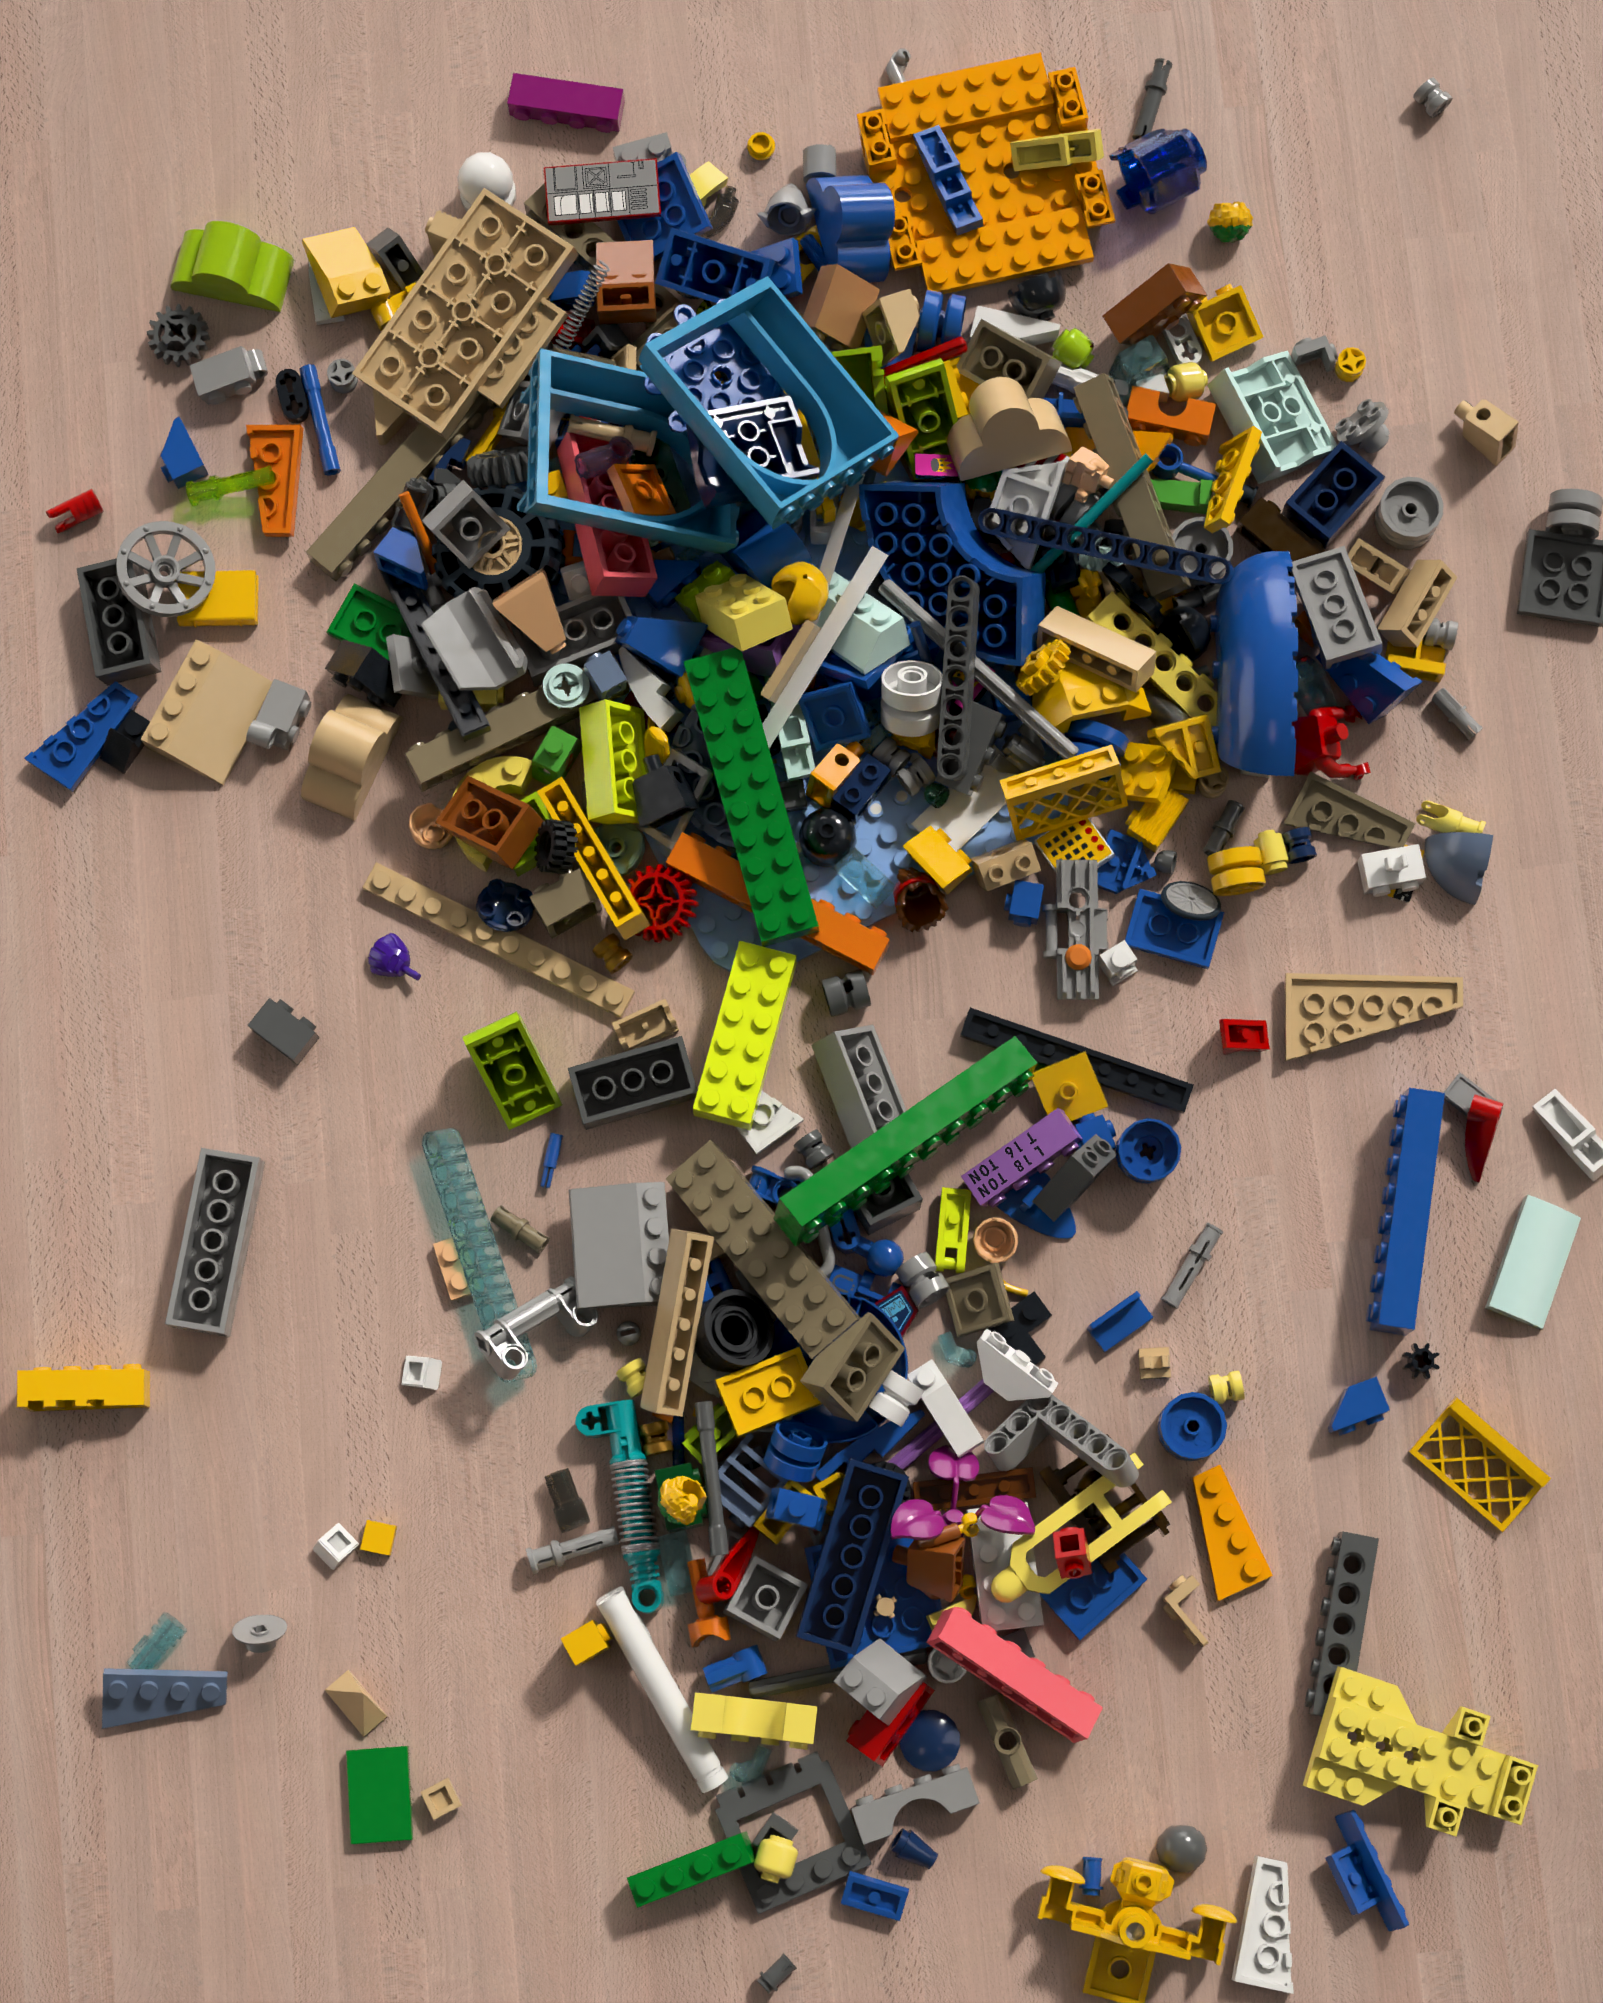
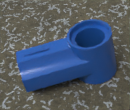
(740, 1667)

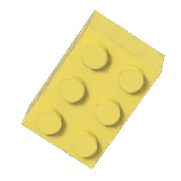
(743, 611)

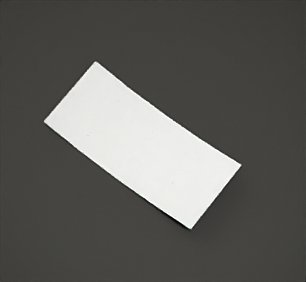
(965, 814)

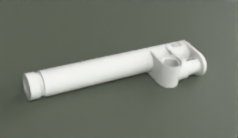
(661, 1688)

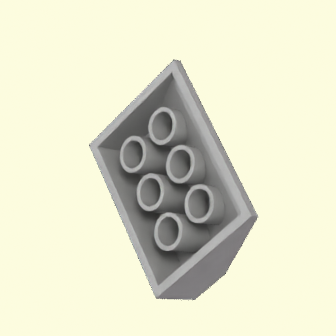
(619, 1244)

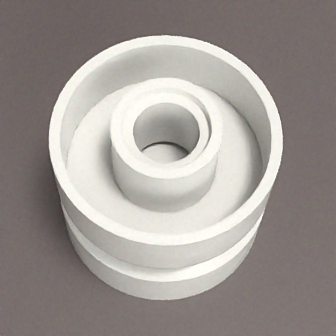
(911, 698)

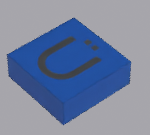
(845, 1280)

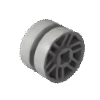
(1069, 509)
(1574, 513)

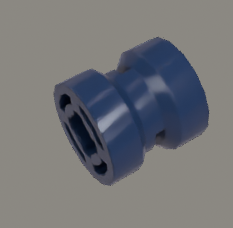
(1299, 845)

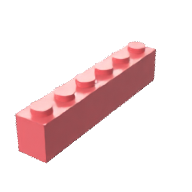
(1015, 1674)

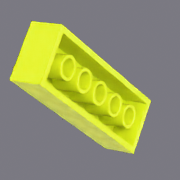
(744, 1035)

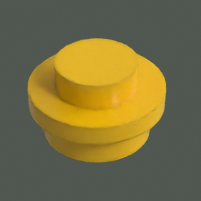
(761, 146)

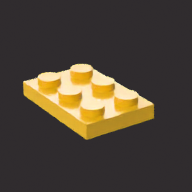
(766, 1392)

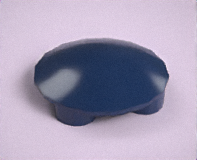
(505, 906)
(931, 1741)

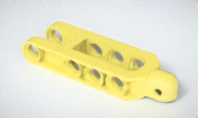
(1019, 1576)

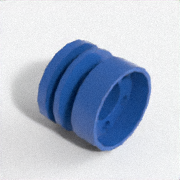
(1152, 1134)

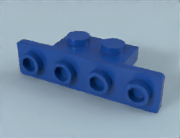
(1362, 1875)

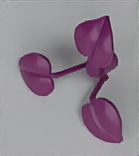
(918, 1520)

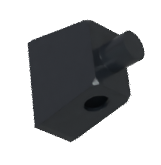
(662, 794)

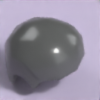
(1181, 1848)

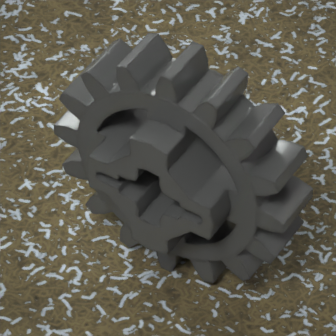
(175, 347)

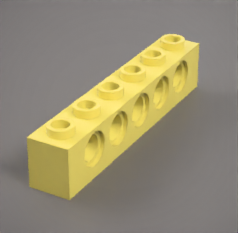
(1165, 681)

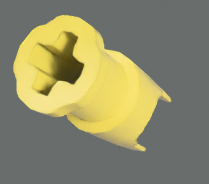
(1449, 820)

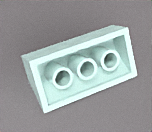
(870, 634)

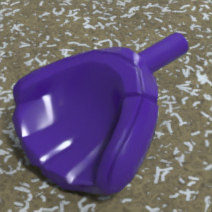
(391, 958)

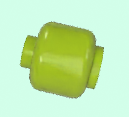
(1073, 349)

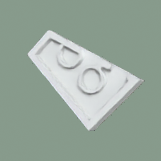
(770, 1124)

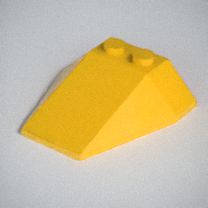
(1085, 695)

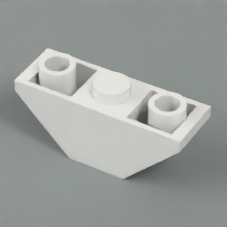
(1011, 1371)

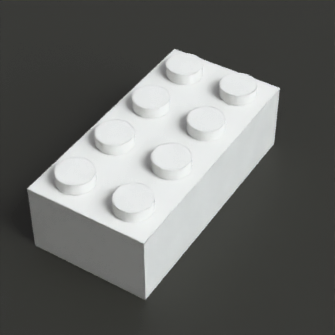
(990, 1556)

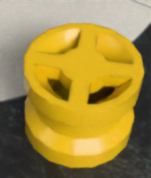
(1352, 358)

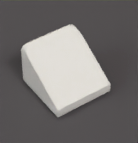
(1155, 383)
(421, 1372)
(335, 1546)

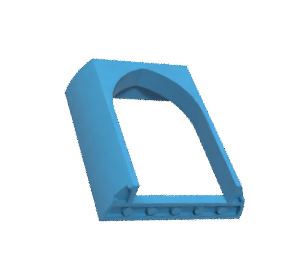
(615, 397)
(843, 418)

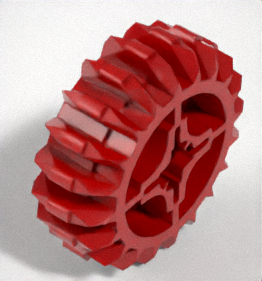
(659, 915)

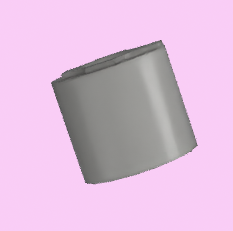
(819, 161)

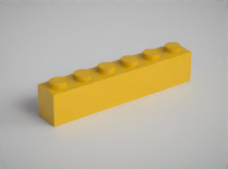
(595, 860)

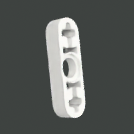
(1192, 346)

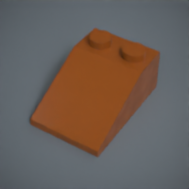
(490, 821)

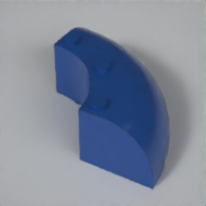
(933, 541)
(1257, 666)

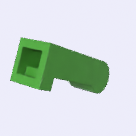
(1183, 495)

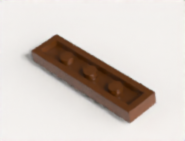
(979, 1491)

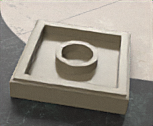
(978, 1300)

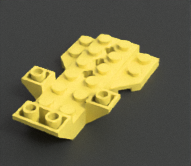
(1444, 1765)

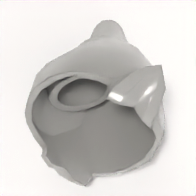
(785, 207)

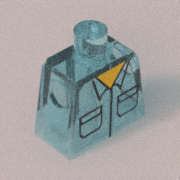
(1140, 362)

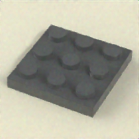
(1562, 578)

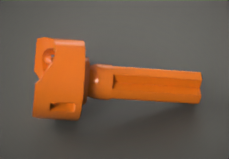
(707, 1622)

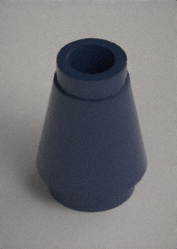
(913, 1849)

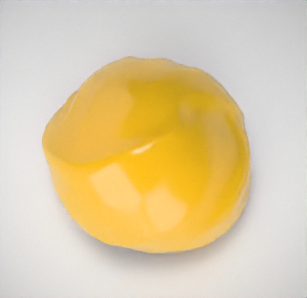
(803, 589)

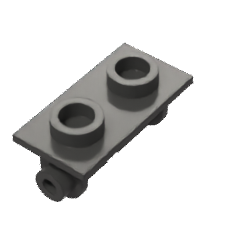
(421, 495)

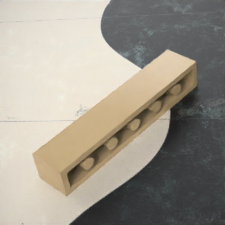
(676, 1322)

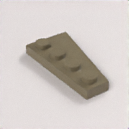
(1344, 814)

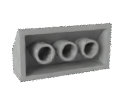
(859, 1081)

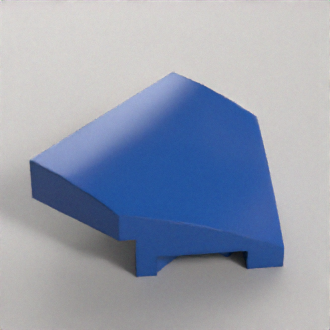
(1127, 867)

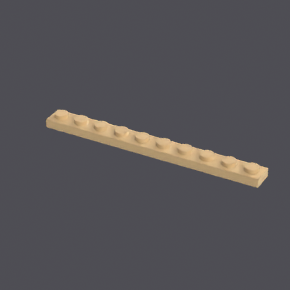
(506, 945)

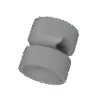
(922, 1279)

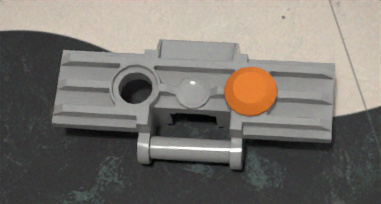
(1086, 931)

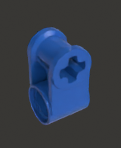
(769, 1185)

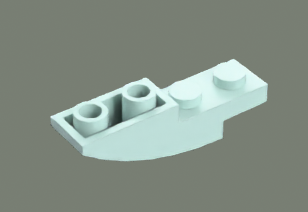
(795, 744)

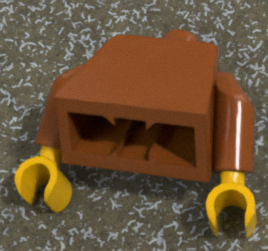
(938, 1563)

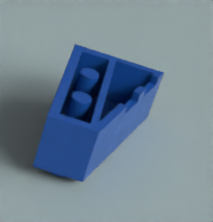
(1372, 684)

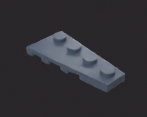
(153, 1694)

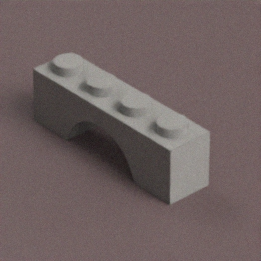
(877, 1816)

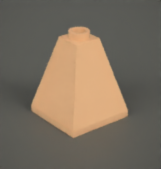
(534, 611)

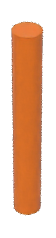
(418, 529)

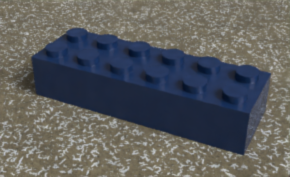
(851, 1556)

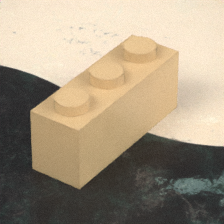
(1417, 603)

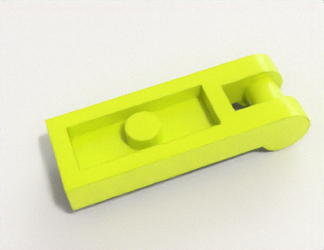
(953, 1228)

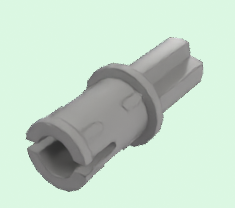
(1456, 713)

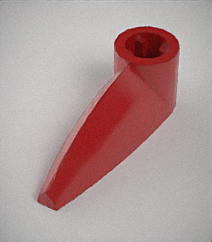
(1480, 1132)
(729, 1571)

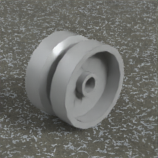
(1408, 513)
(1194, 537)

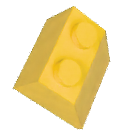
(938, 858)

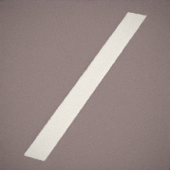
(838, 532)
(823, 643)

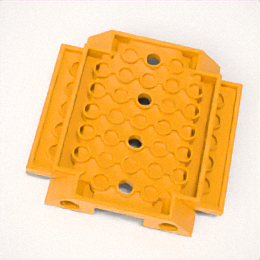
(1028, 220)

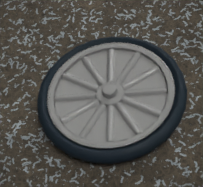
(1191, 900)

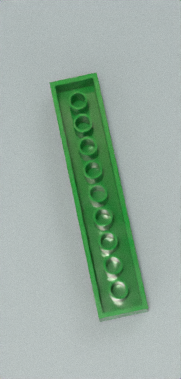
(751, 796)
(904, 1142)

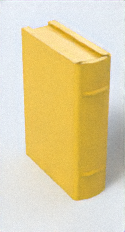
(230, 601)

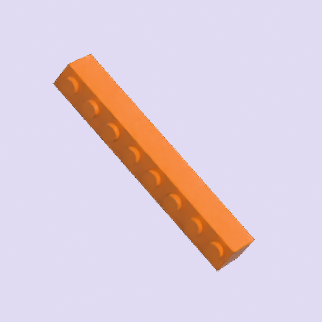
(723, 876)

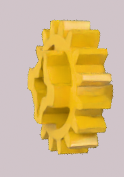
(1043, 667)

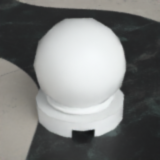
(486, 172)

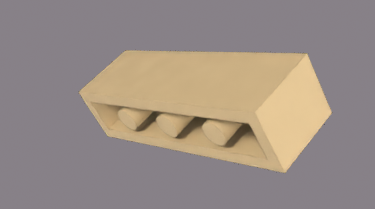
(1099, 648)

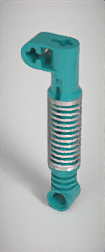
(632, 1492)

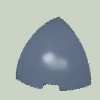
(1459, 862)

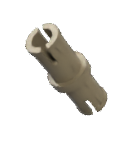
(519, 1229)

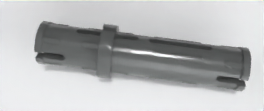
(1155, 88)

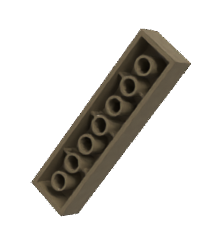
(761, 1250)

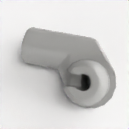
(897, 66)

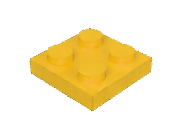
(1146, 772)

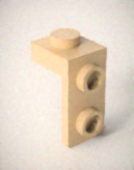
(1180, 1589)

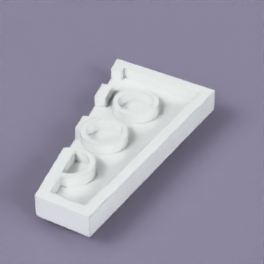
(1263, 1942)

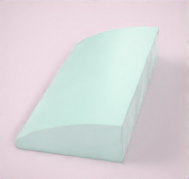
(1533, 1262)

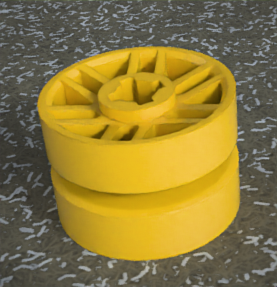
(1236, 871)

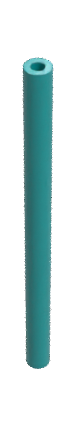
(1098, 508)

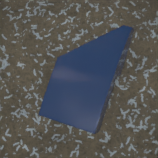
(453, 457)

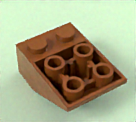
(629, 285)

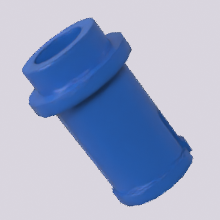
(1092, 1876)

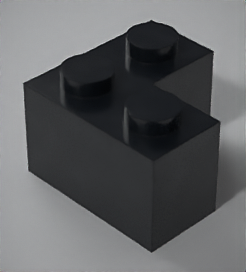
(363, 671)

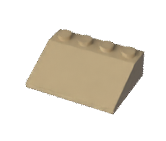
(207, 712)

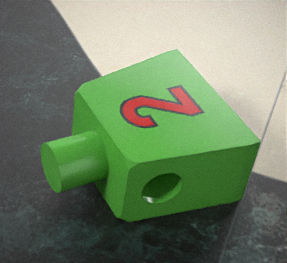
(555, 755)

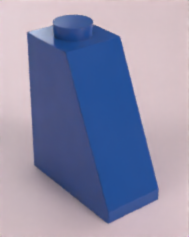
(661, 641)

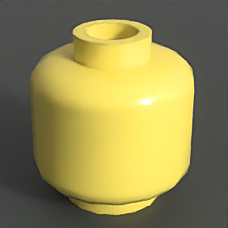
(1186, 381)
(775, 1858)

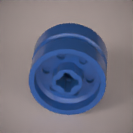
(795, 1451)

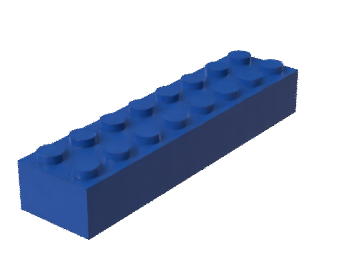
(1406, 1211)

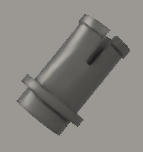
(776, 1973)

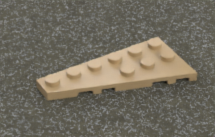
(1345, 1008)

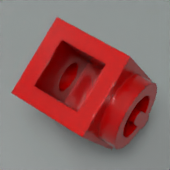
(1072, 1553)

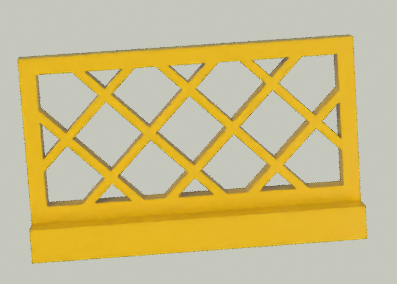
(1058, 779)
(1497, 1444)

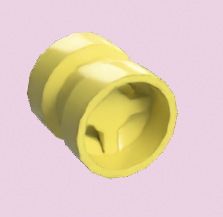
(634, 1376)
(1219, 1387)

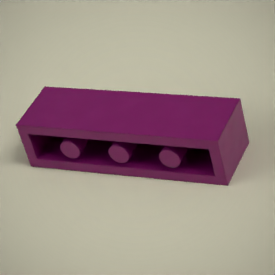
(566, 102)

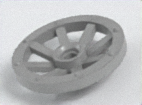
(168, 564)

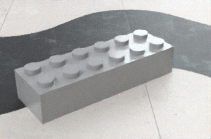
(215, 1242)

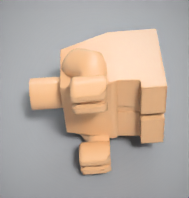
(1087, 473)

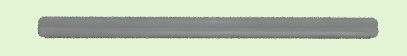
(983, 674)

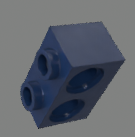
(861, 788)

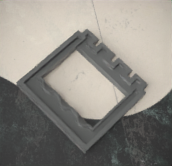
(812, 1871)

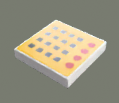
(1074, 842)

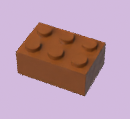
(1155, 304)

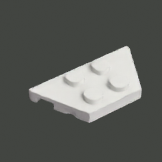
(1027, 492)

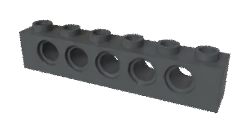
(1364, 1551)

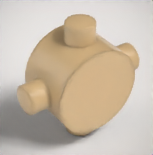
(885, 1606)

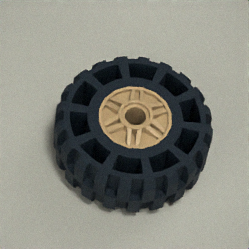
(526, 548)

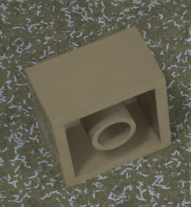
(565, 902)

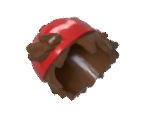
(918, 900)

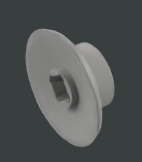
(259, 1632)

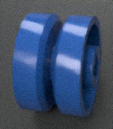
(939, 323)
(1093, 735)
(1173, 1428)

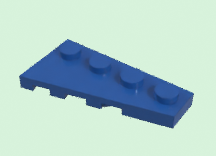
(79, 744)

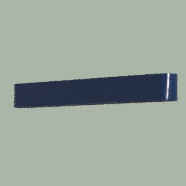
(1091, 545)

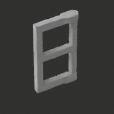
(705, 773)

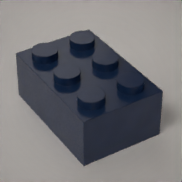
(1333, 494)

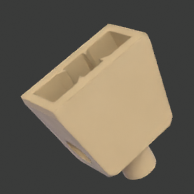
(1488, 429)

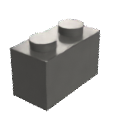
(283, 1030)

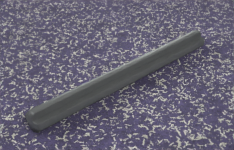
(813, 1677)

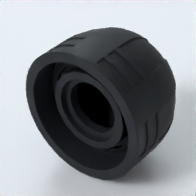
(734, 1331)

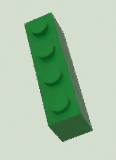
(691, 1869)

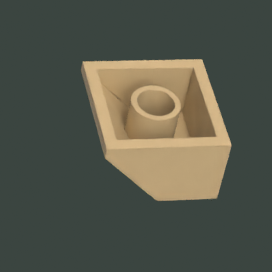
(892, 322)

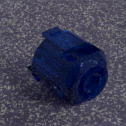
(1160, 169)

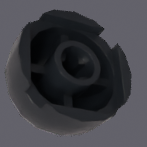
(1039, 296)
(1186, 630)
(827, 836)

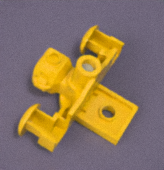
(1130, 1927)

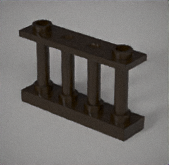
(1093, 1529)

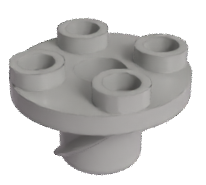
(1365, 427)

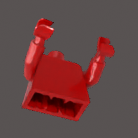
(1319, 743)

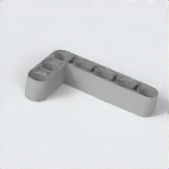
(1052, 1417)

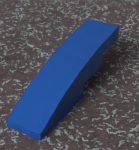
(948, 180)
(880, 1441)

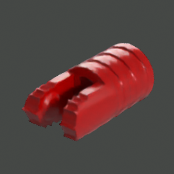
(82, 508)

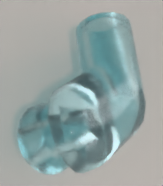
(954, 1354)
(751, 1769)

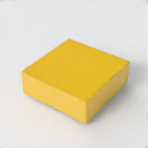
(378, 1537)

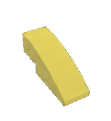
(1057, 150)

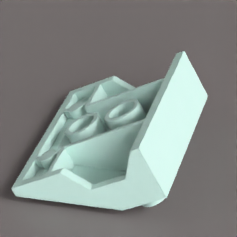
(1278, 404)

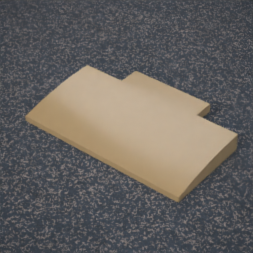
(471, 317)

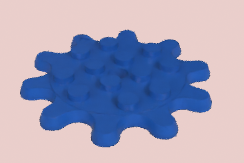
(713, 352)

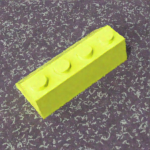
(612, 759)

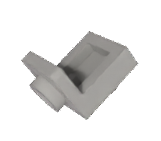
(1309, 350)

